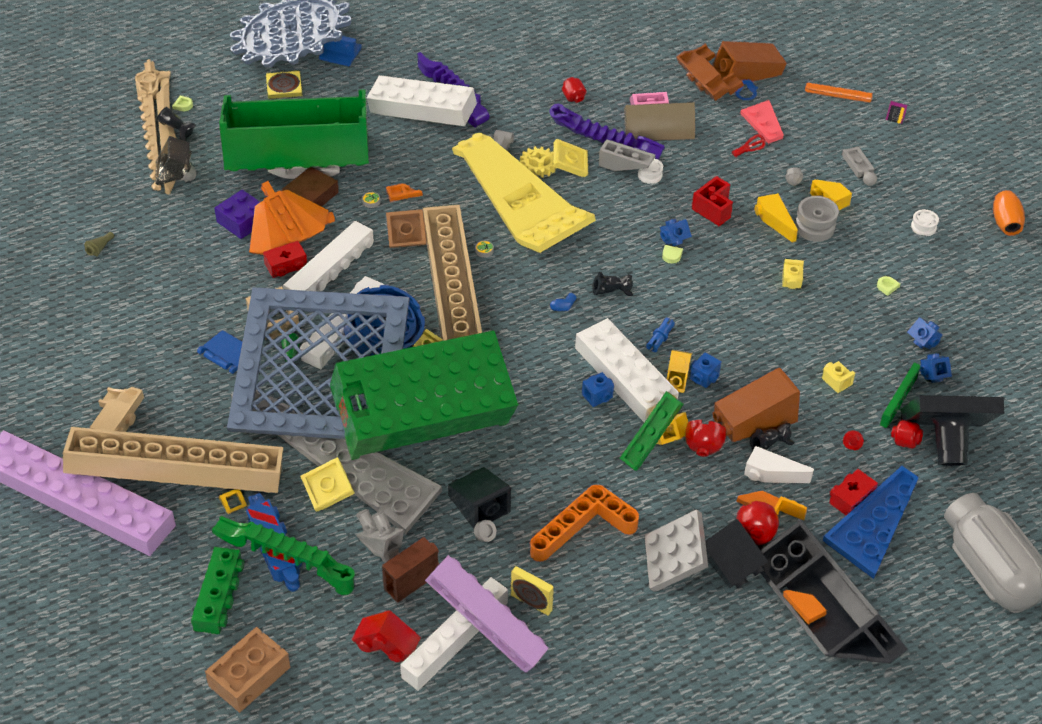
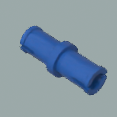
(660, 334)

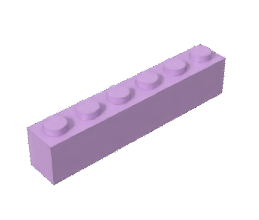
(487, 614)

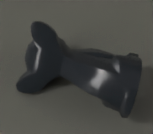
(168, 118)
(606, 284)
(768, 437)

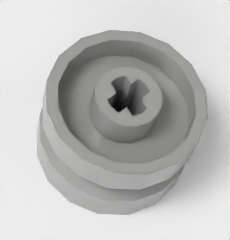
(816, 218)

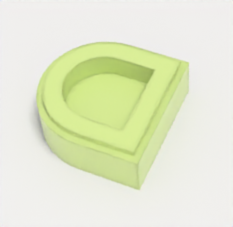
(183, 104)
(672, 254)
(887, 285)

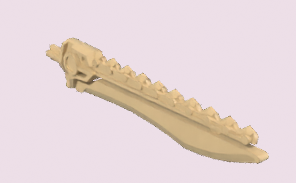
(148, 89)

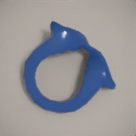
(751, 86)

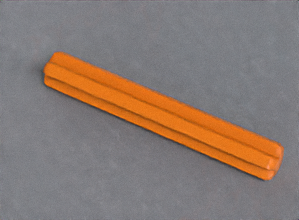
(838, 92)

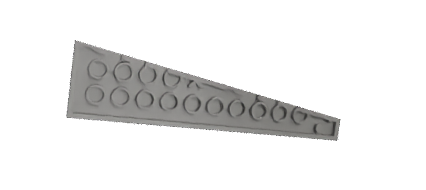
(373, 477)

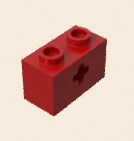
(285, 259)
(852, 491)

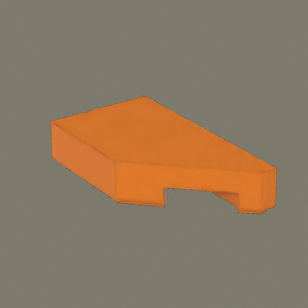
(401, 191)
(762, 496)
(806, 605)

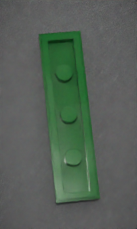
(900, 395)
(651, 430)

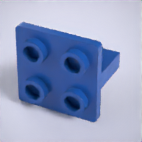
(341, 52)

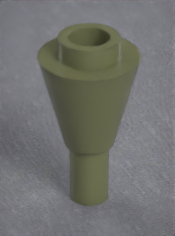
(96, 245)

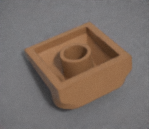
(406, 228)

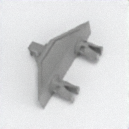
(379, 535)

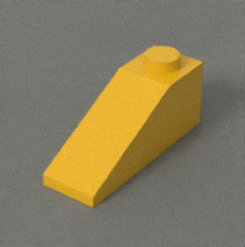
(774, 213)

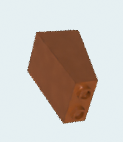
(749, 60)
(760, 405)

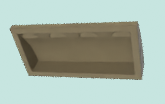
(661, 121)

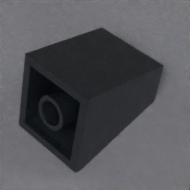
(480, 496)
(734, 554)

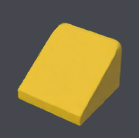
(224, 502)

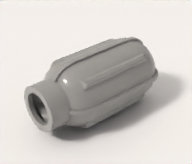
(996, 553)

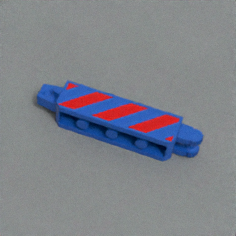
(263, 513)

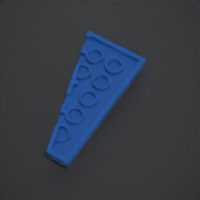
(870, 526)

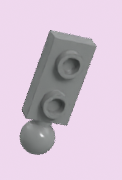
(860, 165)

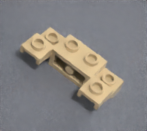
(118, 409)

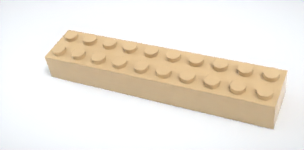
(451, 272)
(172, 460)

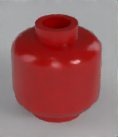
(574, 90)
(907, 434)

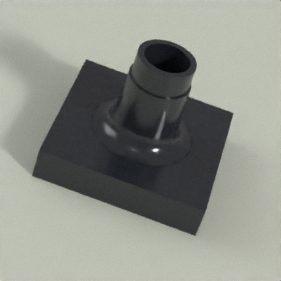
(952, 420)

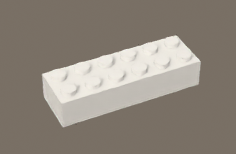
(422, 100)
(625, 365)

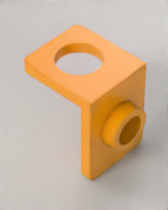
(791, 507)

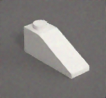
(776, 469)

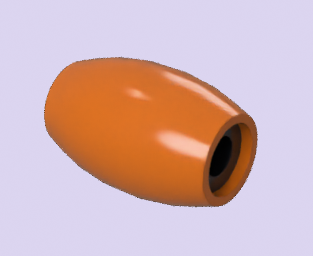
(1009, 213)

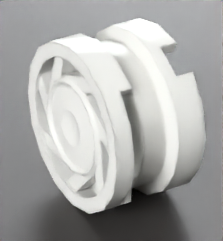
(653, 173)
(925, 223)

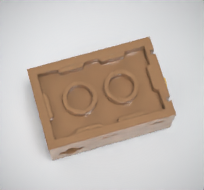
(247, 669)

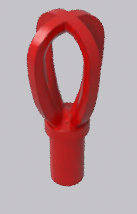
(746, 148)

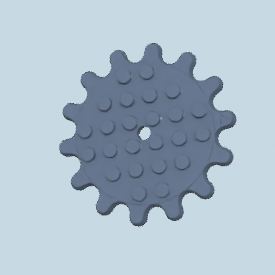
(269, 34)

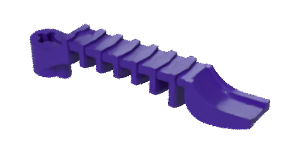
(442, 74)
(575, 122)

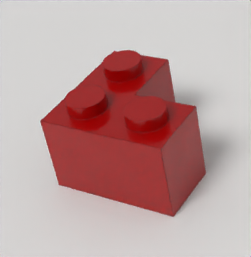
(713, 201)
(386, 633)

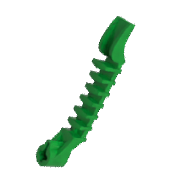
(335, 573)

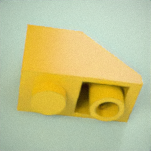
(834, 191)
(679, 369)
(675, 430)

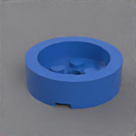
(414, 325)

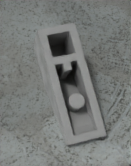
(622, 157)

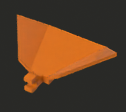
(284, 219)

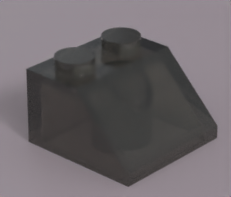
(173, 161)

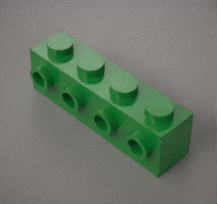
(217, 591)

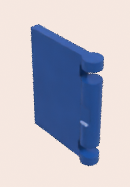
(223, 351)

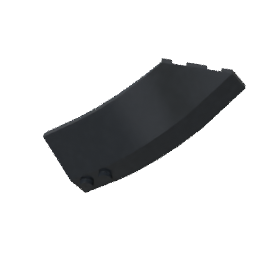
(851, 623)

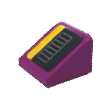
(896, 112)

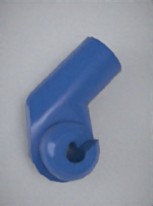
(563, 304)

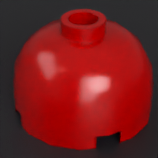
(705, 438)
(759, 521)

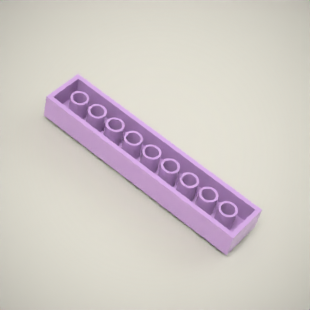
(83, 497)

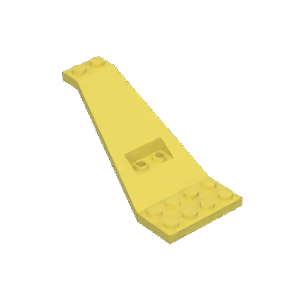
(524, 202)

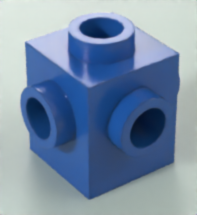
(675, 232)
(925, 333)
(935, 368)
(705, 370)
(597, 389)

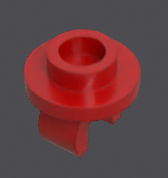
(853, 440)

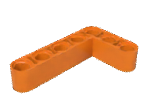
(589, 504)

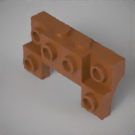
(705, 75)

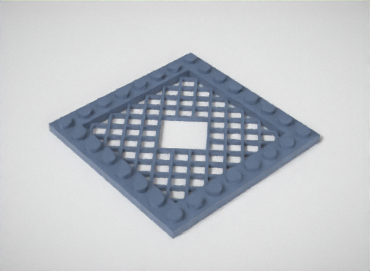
(262, 300)

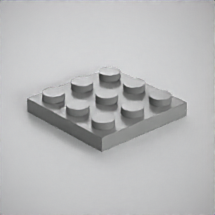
(676, 551)

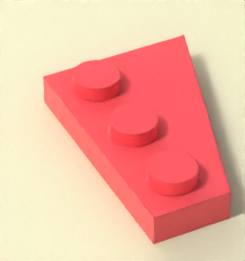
(764, 121)

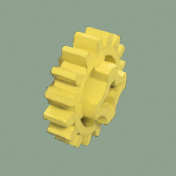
(539, 161)

